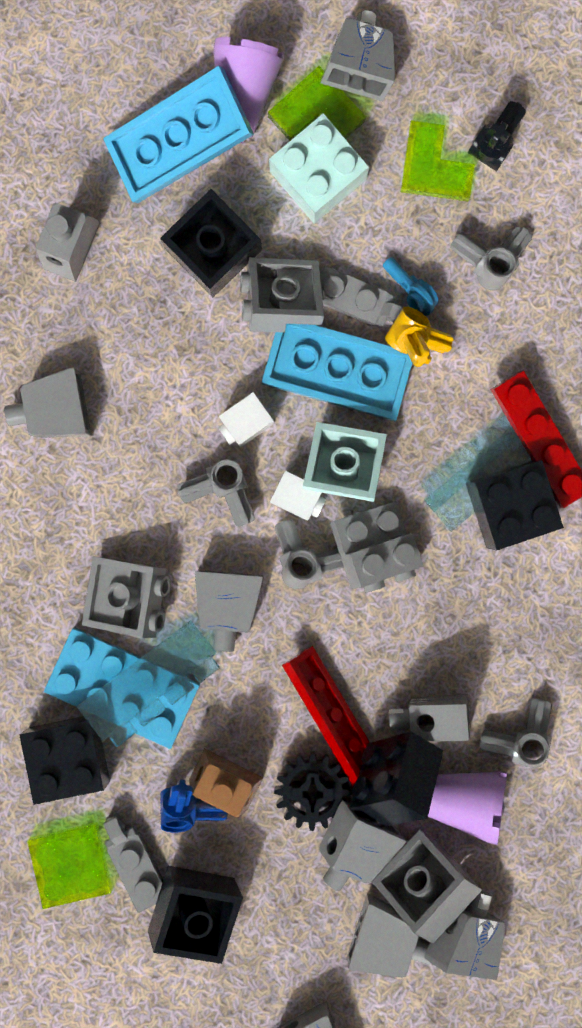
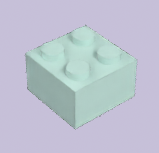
(318, 168)

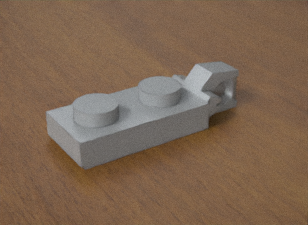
(357, 298)
(133, 863)

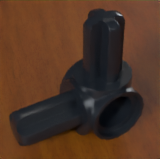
(496, 139)

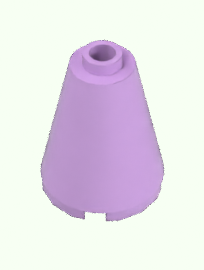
(251, 71)
(470, 803)

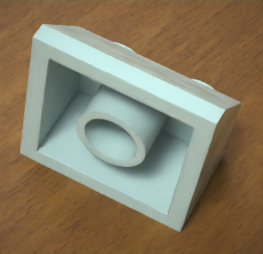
(345, 461)

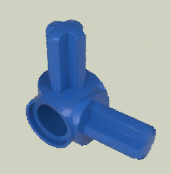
(181, 809)

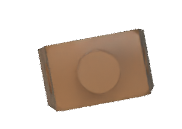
(223, 783)

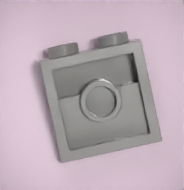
(281, 294)
(376, 547)
(125, 597)

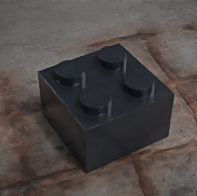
(211, 243)
(514, 505)
(64, 760)
(396, 779)
(194, 915)

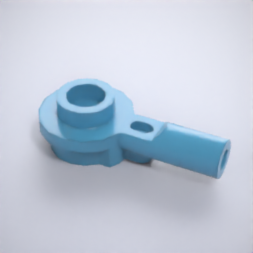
(420, 294)

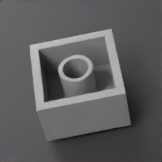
(426, 886)

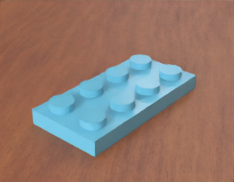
(178, 135)
(338, 369)
(91, 663)

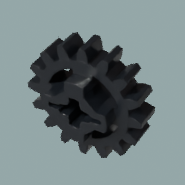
(299, 790)

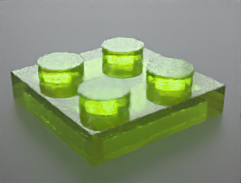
(70, 865)

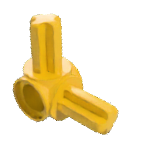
(415, 336)

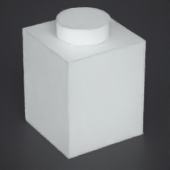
(245, 420)
(295, 499)

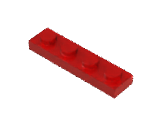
(540, 436)
(328, 710)

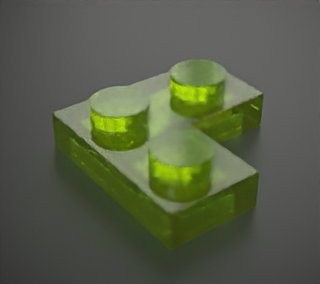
(310, 101)
(425, 170)

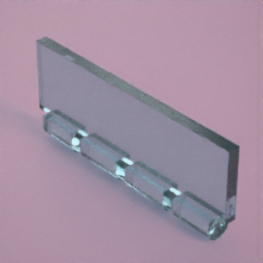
(496, 451)
(142, 684)

